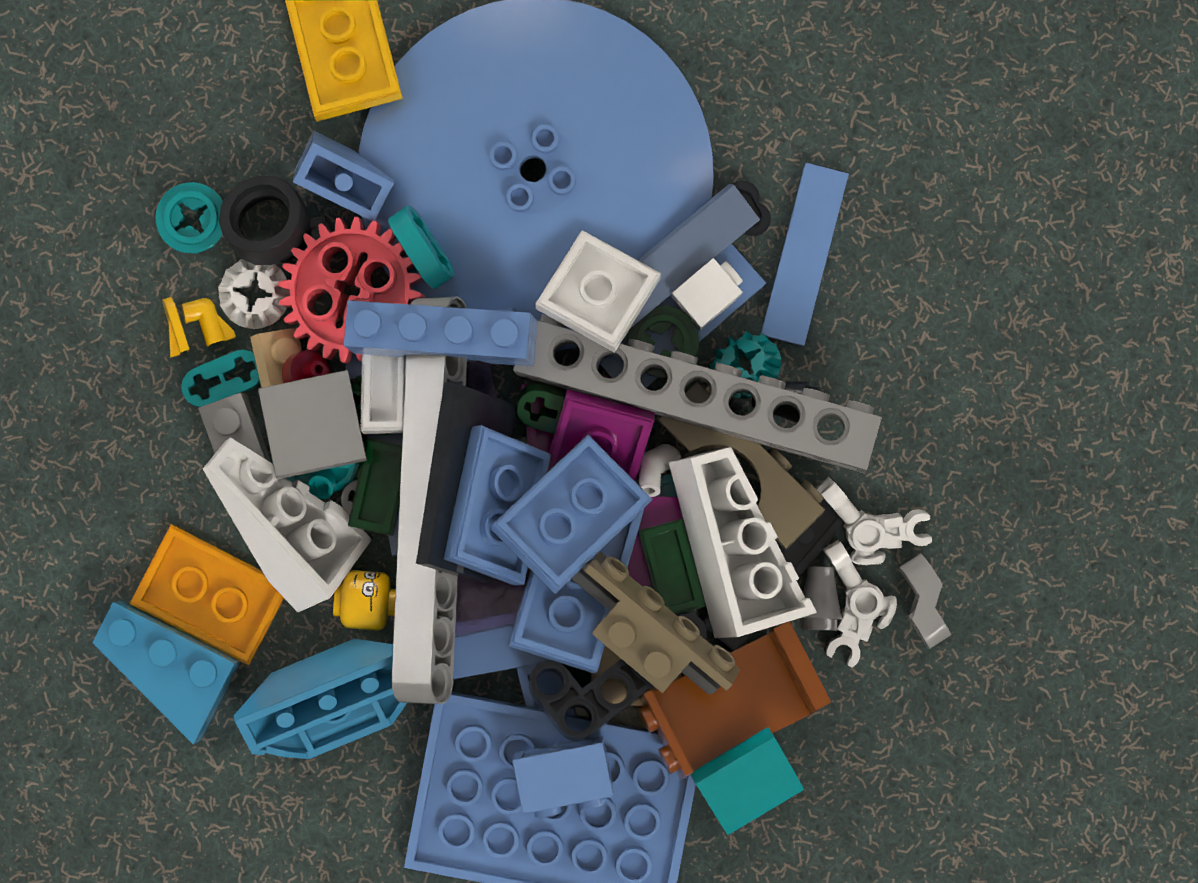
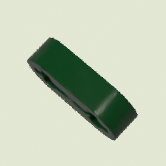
(547, 418)

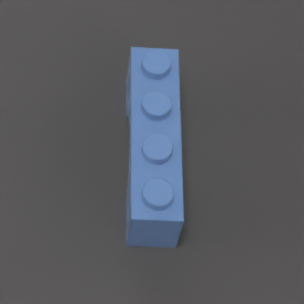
(437, 330)

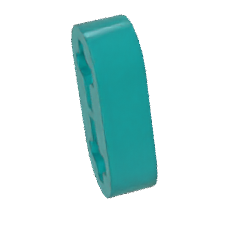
(421, 247)
(218, 368)

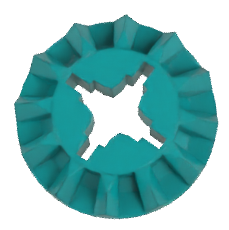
(170, 216)
(758, 349)

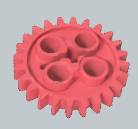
(314, 277)

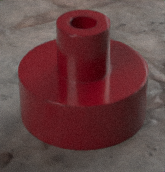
(303, 366)

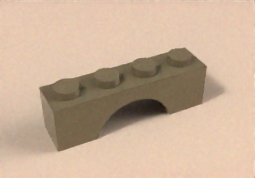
(783, 501)

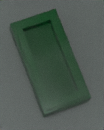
(378, 488)
(671, 566)

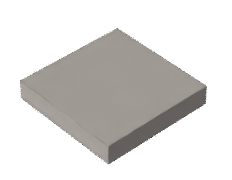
(312, 424)

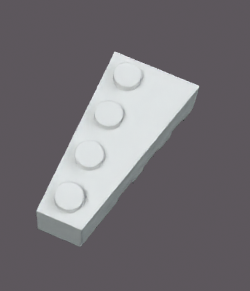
(734, 548)

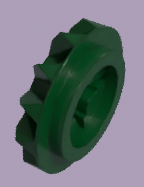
(660, 319)

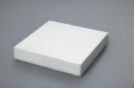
(598, 291)

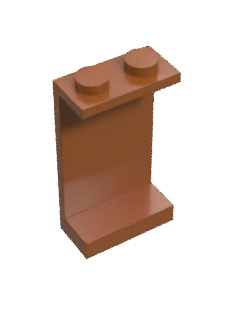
(770, 691)

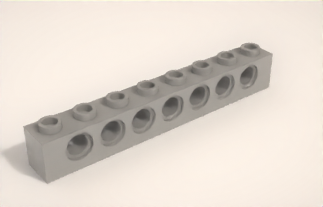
(848, 451)

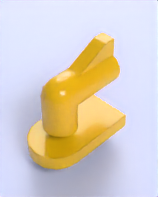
(211, 324)

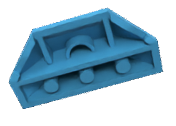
(322, 702)

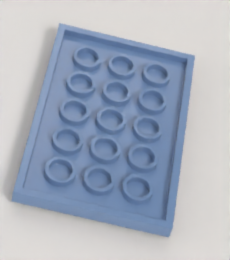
(472, 815)

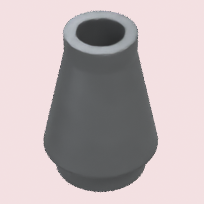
(822, 592)

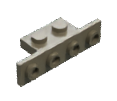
(650, 634)

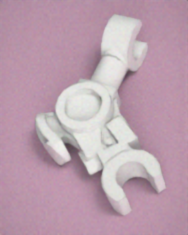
(870, 532)
(862, 605)

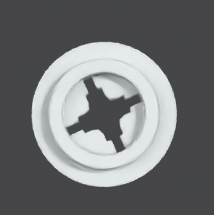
(235, 305)

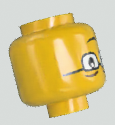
(364, 600)

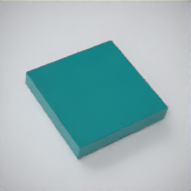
(747, 781)

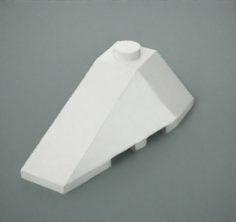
(290, 532)

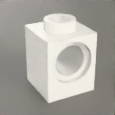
(708, 292)

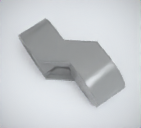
(923, 613)

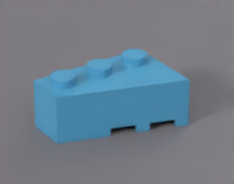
(168, 666)

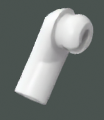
(653, 464)

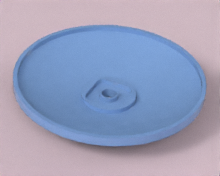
(550, 85)

